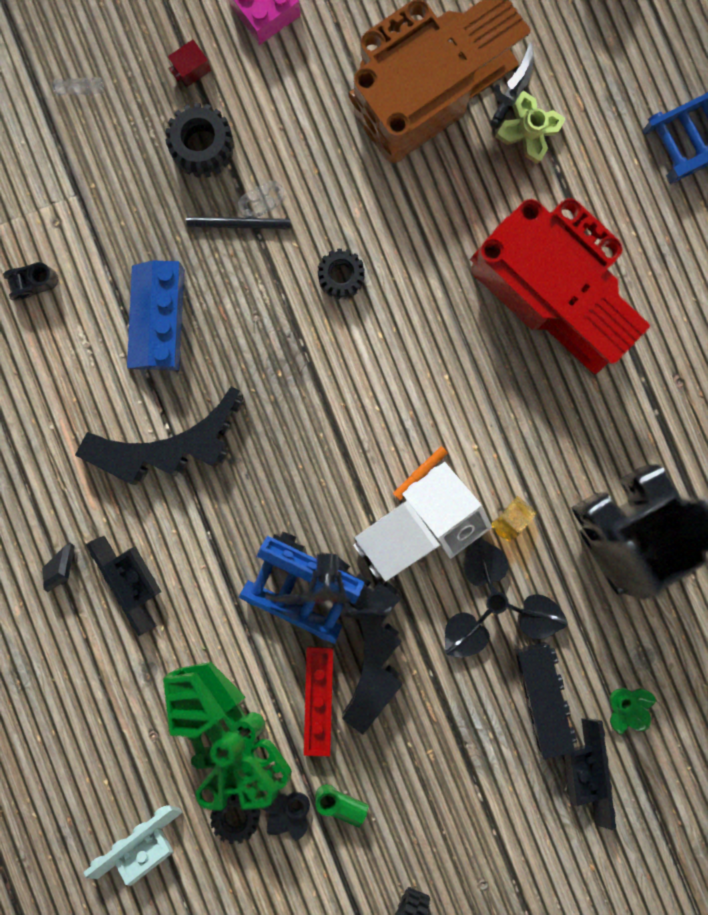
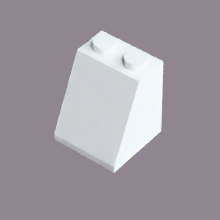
(448, 509)
(395, 541)

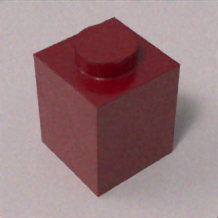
(188, 64)

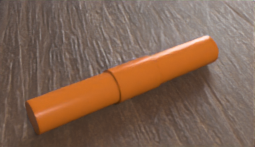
(421, 471)

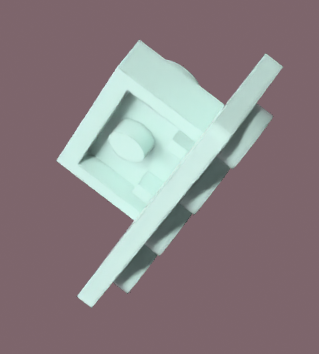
(139, 851)

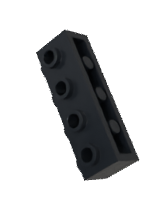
(545, 701)

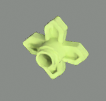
(530, 127)

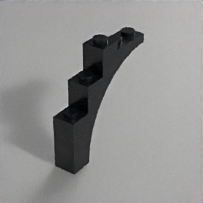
(202, 441)
(376, 682)

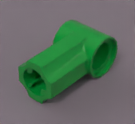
(343, 807)

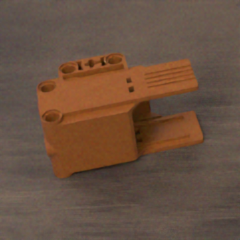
(422, 81)

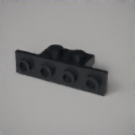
(128, 580)
(589, 774)

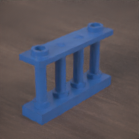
(681, 166)
(302, 566)

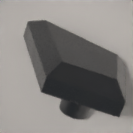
(58, 568)

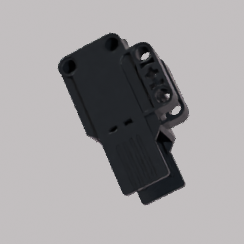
(652, 500)

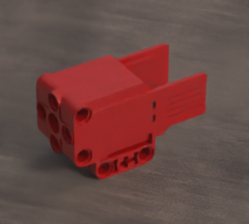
(543, 262)

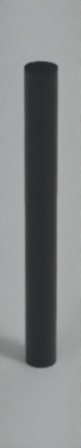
(230, 222)

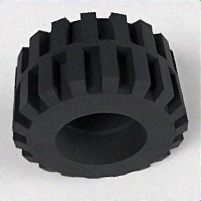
(193, 121)

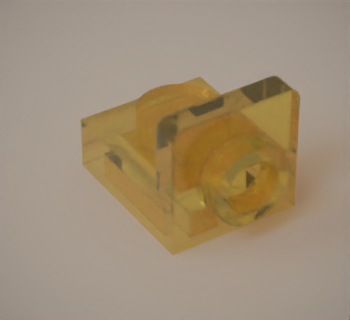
(513, 519)

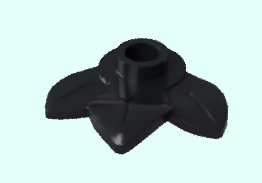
(285, 817)

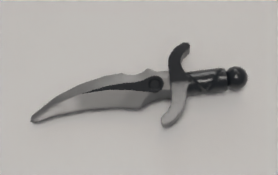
(514, 88)

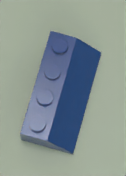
(155, 316)

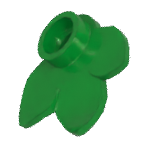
(633, 711)

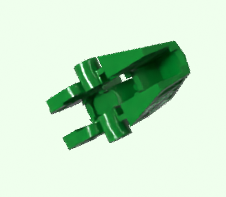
(195, 703)

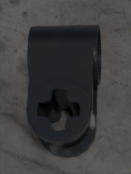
(25, 280)

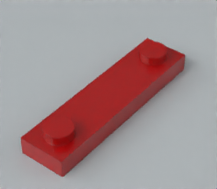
(318, 701)

